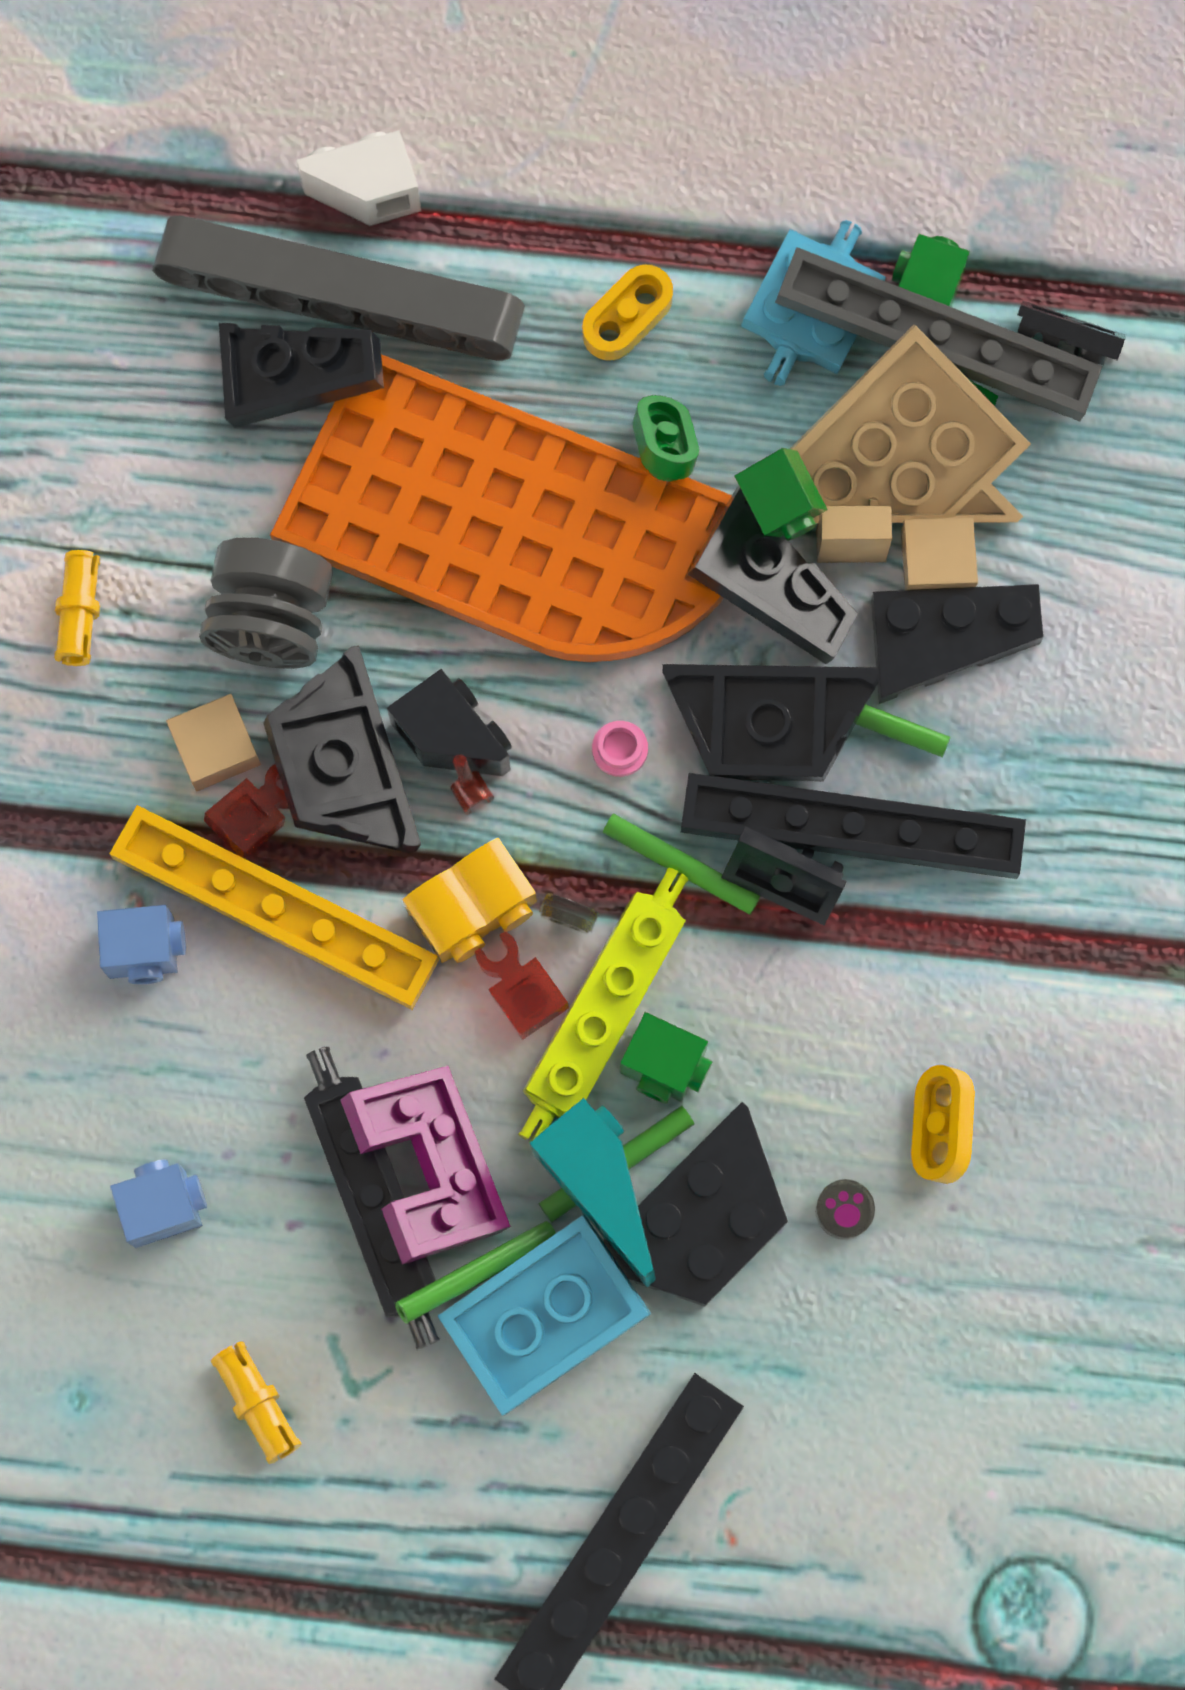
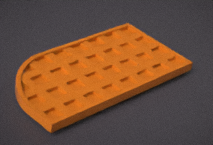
(503, 520)

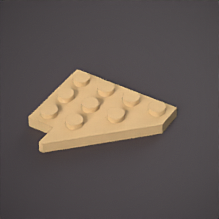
(914, 441)

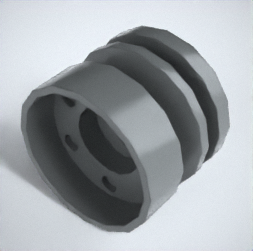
(266, 603)

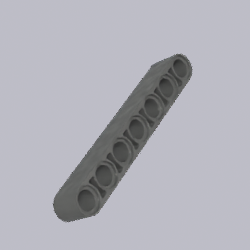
(339, 288)

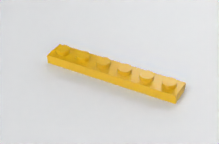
(275, 907)

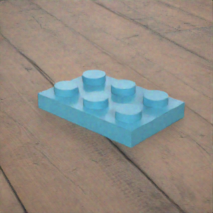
(544, 1315)

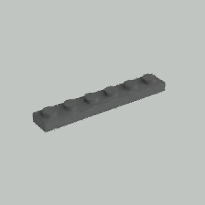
(972, 344)

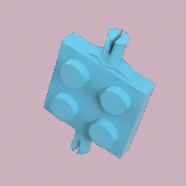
(794, 333)

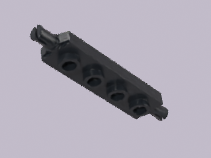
(366, 1187)

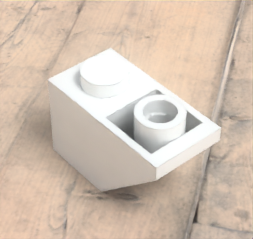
(363, 179)

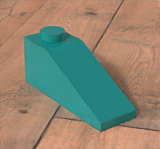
(592, 1169)

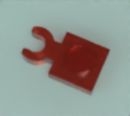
(249, 814)
(525, 991)

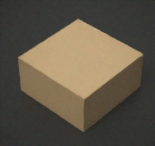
(854, 534)
(939, 553)
(213, 742)

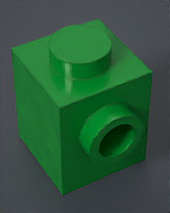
(932, 268)
(781, 494)
(665, 1060)

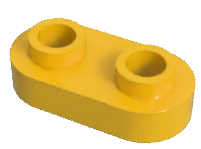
(624, 314)
(941, 1127)

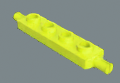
(604, 1004)

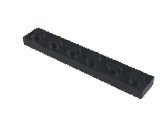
(855, 825)
(621, 1539)

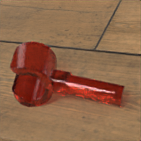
(470, 786)

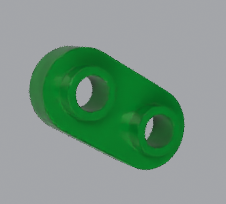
(665, 437)

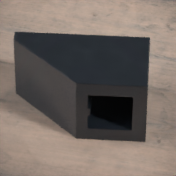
(441, 722)

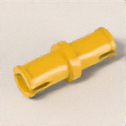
(77, 608)
(256, 1402)

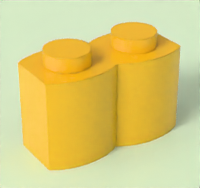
(471, 901)

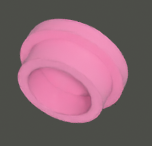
(620, 748)

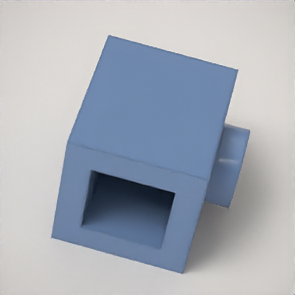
(140, 943)
(158, 1203)

